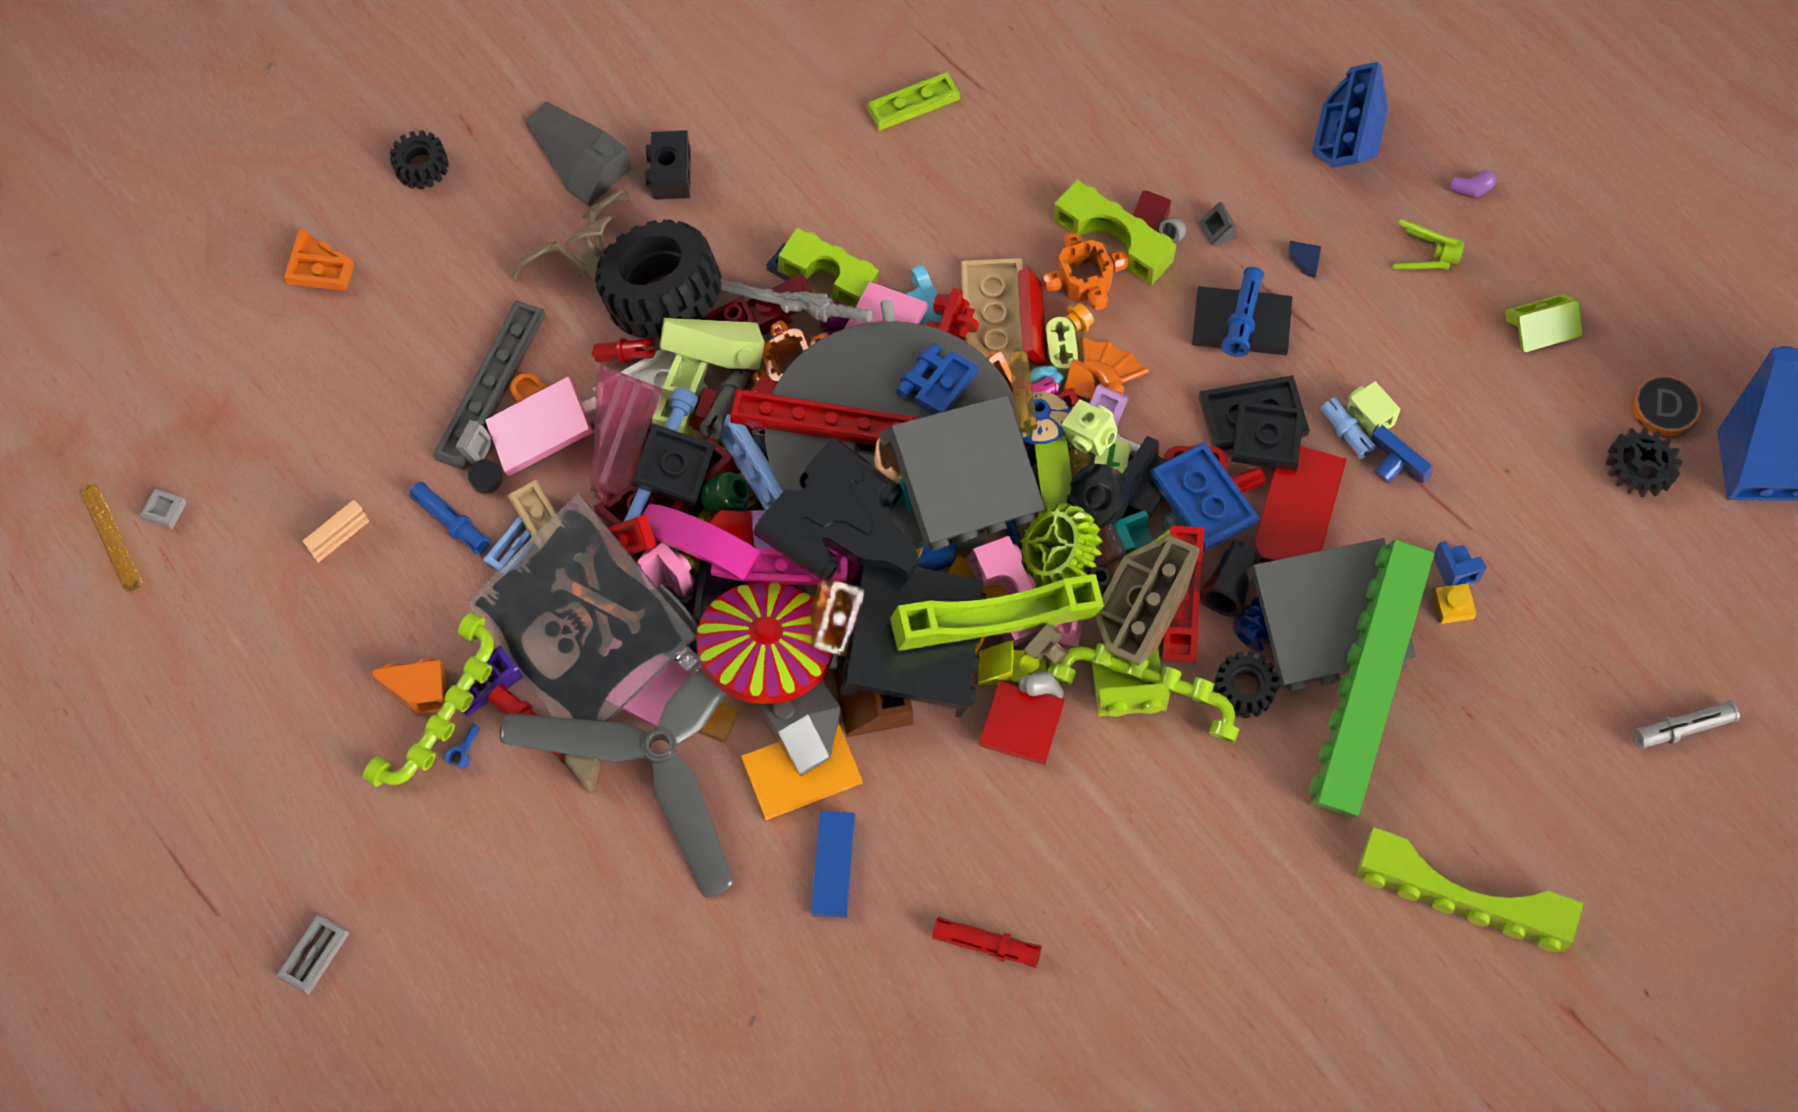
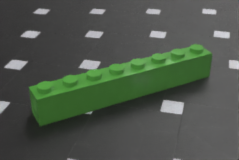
(1371, 679)

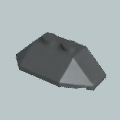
(804, 727)

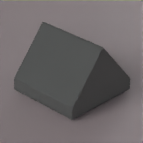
(1218, 225)

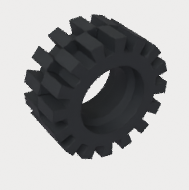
(413, 147)
(1259, 670)

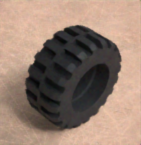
(646, 255)

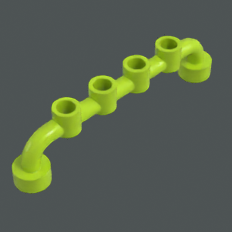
(1199, 691)
(439, 726)

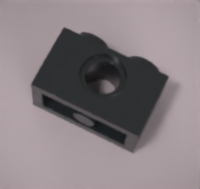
(670, 165)

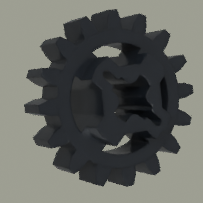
(1647, 460)

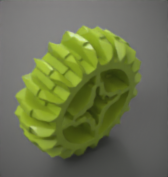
(1060, 544)

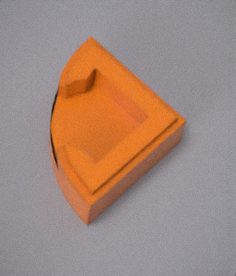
(1080, 380)

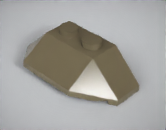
(1145, 597)

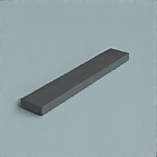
(491, 379)

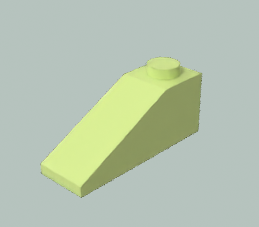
(716, 342)

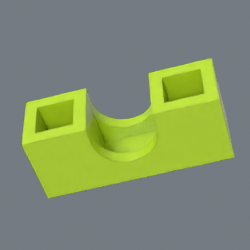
(810, 254)

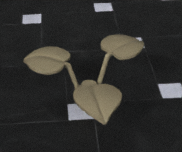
(594, 229)

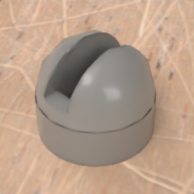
(1172, 225)

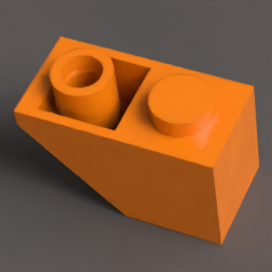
(416, 685)

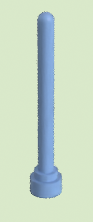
(682, 403)

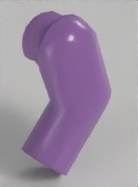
(1475, 186)

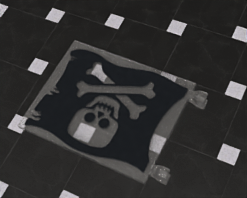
(582, 617)

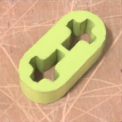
(1055, 346)

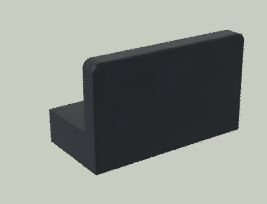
(1142, 490)

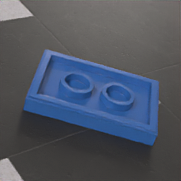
(1204, 495)

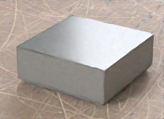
(474, 442)
(163, 509)

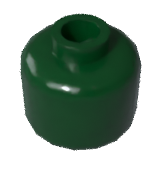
(724, 493)

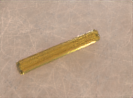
(1023, 391)
(110, 537)

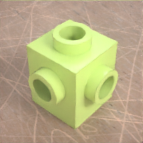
(1090, 428)

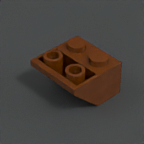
(872, 711)

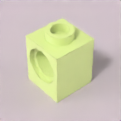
(1372, 408)

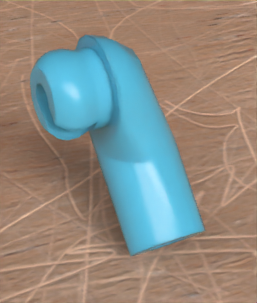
(1041, 373)

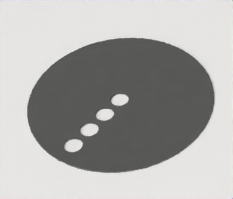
(863, 371)

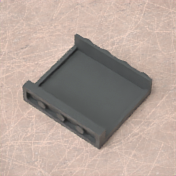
(965, 471)
(1314, 610)

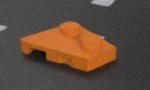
(317, 265)

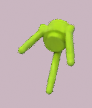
(1446, 249)

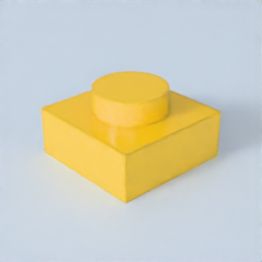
(1454, 603)

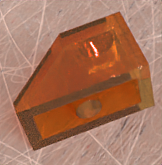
(834, 615)

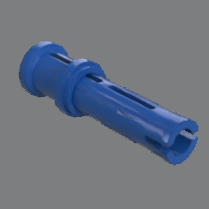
(1241, 323)

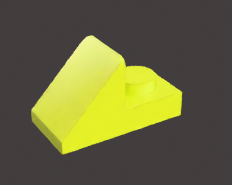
(1006, 664)

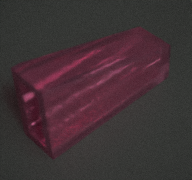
(620, 425)

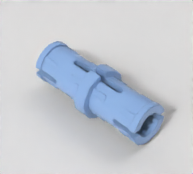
(1348, 428)

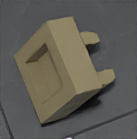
(1047, 645)

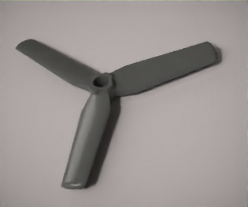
(673, 779)

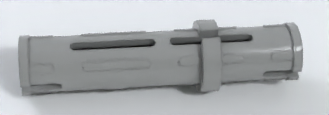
(1651, 735)

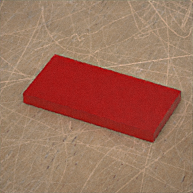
(1299, 506)

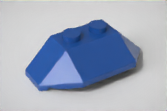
(1353, 118)

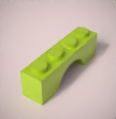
(1086, 211)

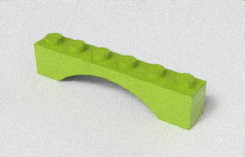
(946, 622)
(1542, 917)

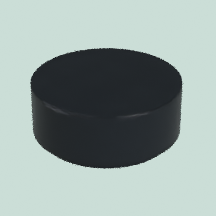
(485, 476)

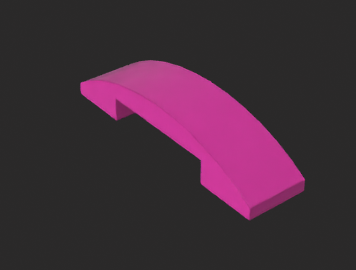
(701, 540)
(777, 568)

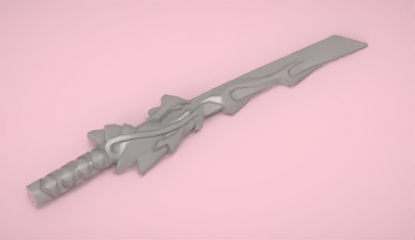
(816, 305)

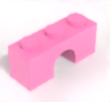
(1002, 565)

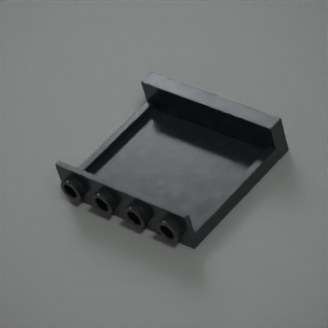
(924, 674)

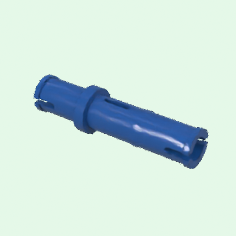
(458, 525)

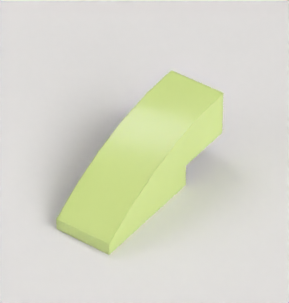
(684, 373)

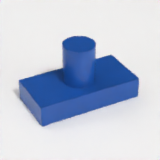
(1399, 457)

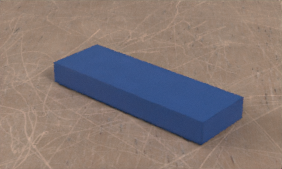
(833, 864)

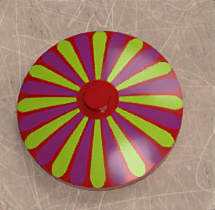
(760, 643)

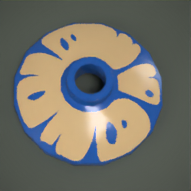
(1049, 419)

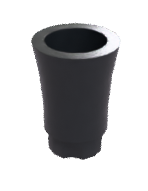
(1229, 583)

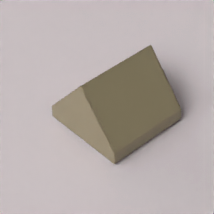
(584, 769)

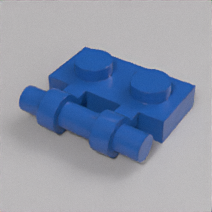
(944, 386)

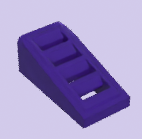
(507, 678)

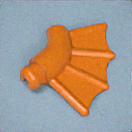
(1111, 365)

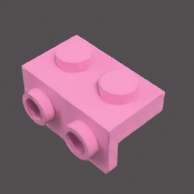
(664, 566)

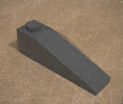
(579, 152)

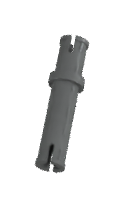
(724, 402)

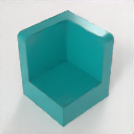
(1134, 531)

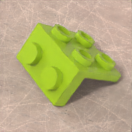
(1123, 695)

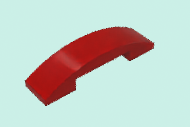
(1182, 634)

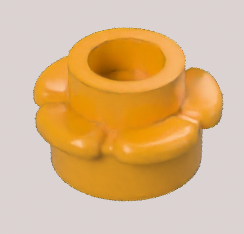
(1080, 317)

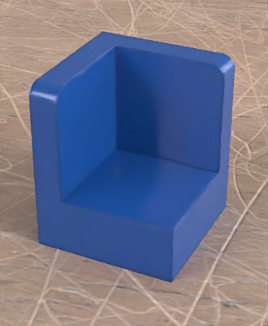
(1457, 566)

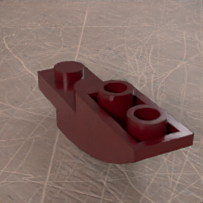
(760, 311)

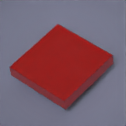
(1021, 723)

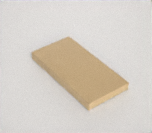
(994, 295)

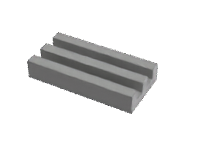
(323, 961)

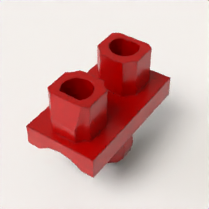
(956, 314)

